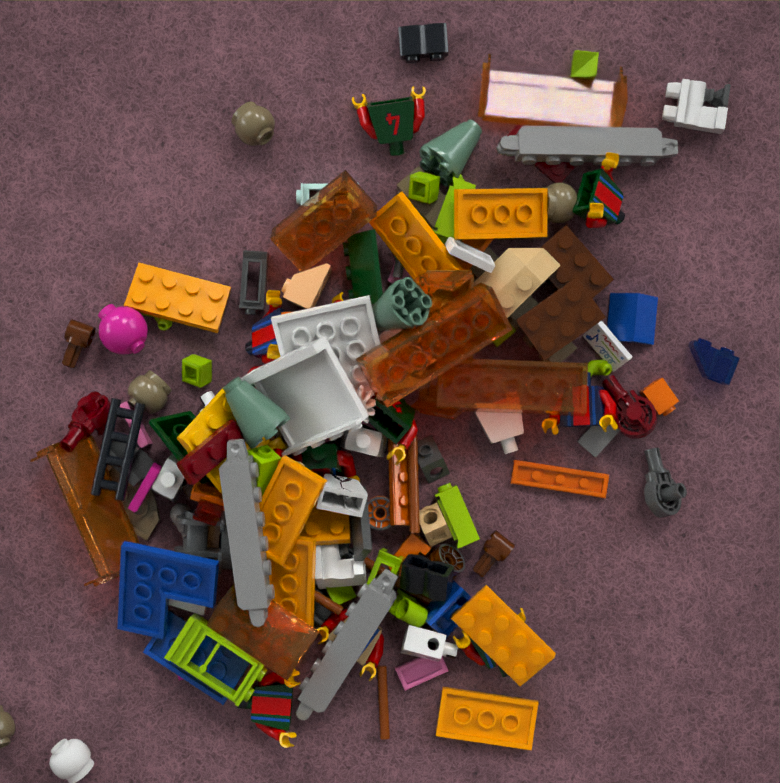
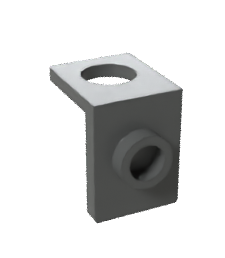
(430, 458)

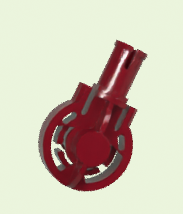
(631, 411)
(88, 416)

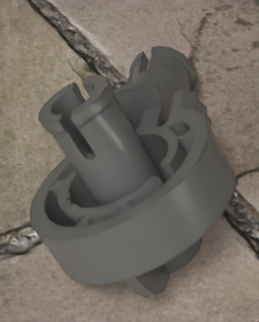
(661, 487)

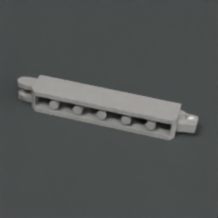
(587, 144)
(245, 532)
(348, 645)

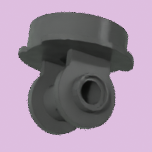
(197, 539)

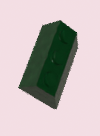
(364, 265)
(169, 428)

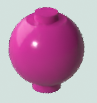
(122, 329)

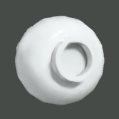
(71, 760)

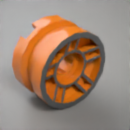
(374, 504)

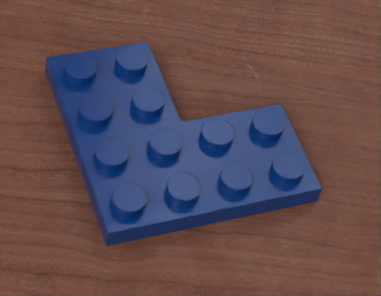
(153, 577)
(223, 666)

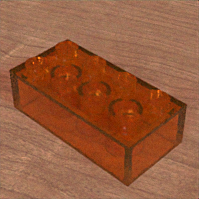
(324, 222)

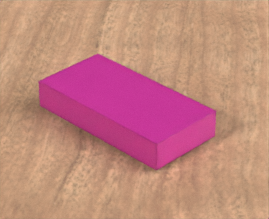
(145, 487)

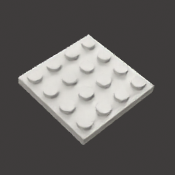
(345, 324)

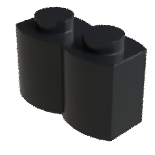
(423, 42)
(426, 577)

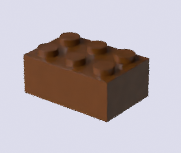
(575, 262)
(560, 318)

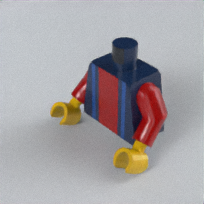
(263, 337)
(600, 412)

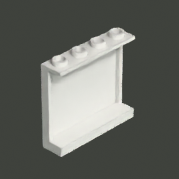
(313, 393)

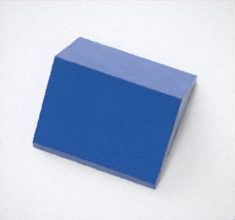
(632, 317)
(441, 611)

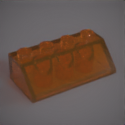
(276, 644)

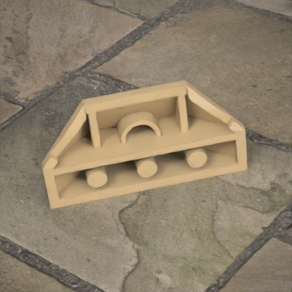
(518, 275)

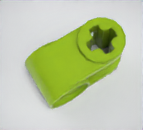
(408, 609)

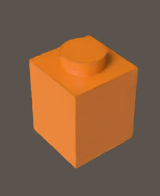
(660, 396)

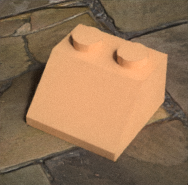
(306, 286)

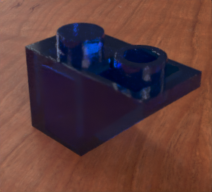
(712, 362)

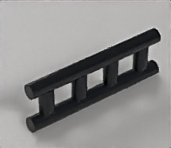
(124, 463)

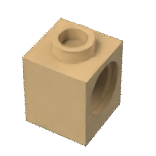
(437, 531)

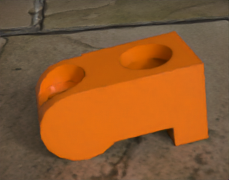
(412, 545)

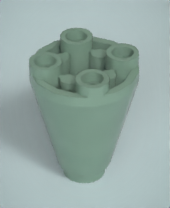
(450, 151)
(402, 306)
(253, 412)

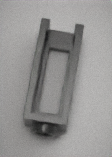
(250, 306)

